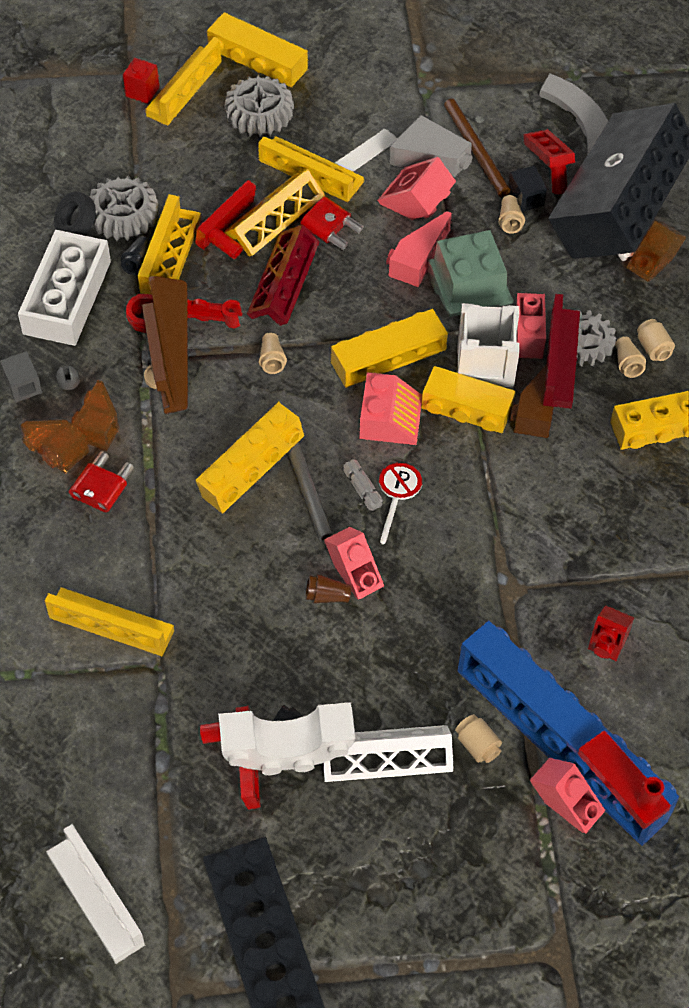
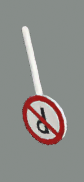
(398, 482)

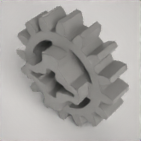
(594, 338)

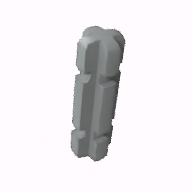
(362, 485)

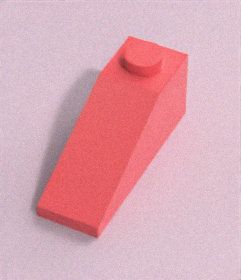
(413, 252)

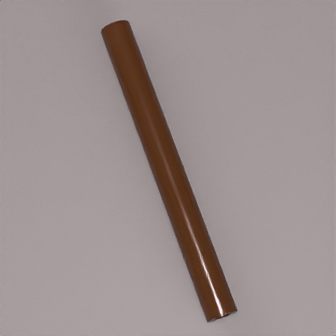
(477, 148)

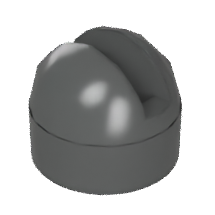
(67, 384)

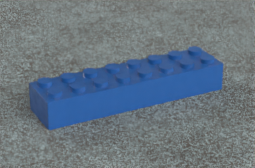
(548, 715)

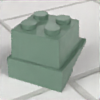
(469, 272)

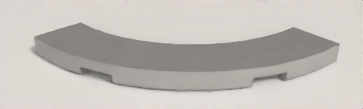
(576, 101)

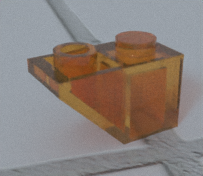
(656, 250)
(97, 418)
(56, 441)

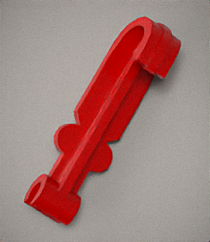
(197, 308)

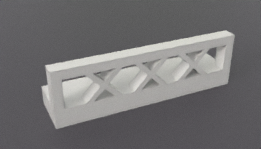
(393, 742)
(96, 896)

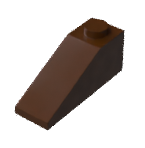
(530, 414)

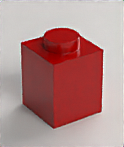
(141, 80)

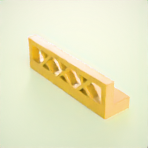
(185, 83)
(294, 159)
(267, 207)
(161, 240)
(109, 621)

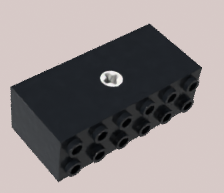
(622, 182)

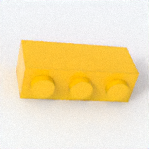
(468, 399)

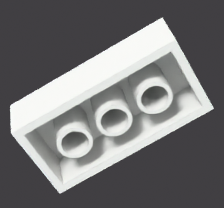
(64, 287)

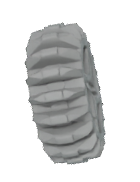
(243, 104)
(122, 202)

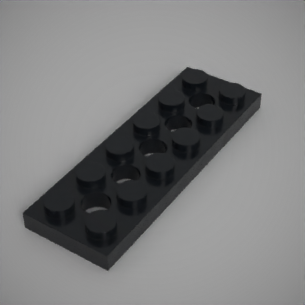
(276, 920)

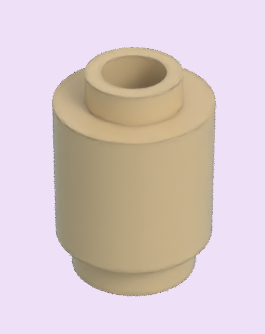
(655, 340)
(478, 739)

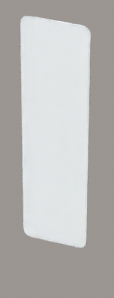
(367, 150)

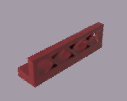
(284, 275)
(561, 356)

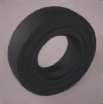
(85, 217)

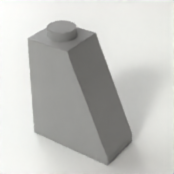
(427, 141)

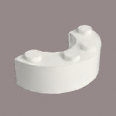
(289, 743)

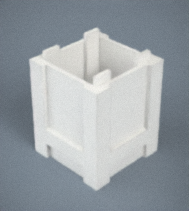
(489, 344)

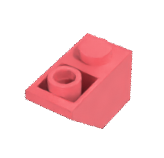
(531, 325)
(354, 561)
(568, 793)

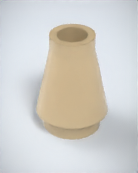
(511, 216)
(272, 356)
(630, 359)

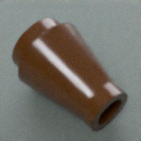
(326, 590)

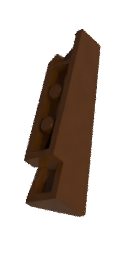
(168, 340)

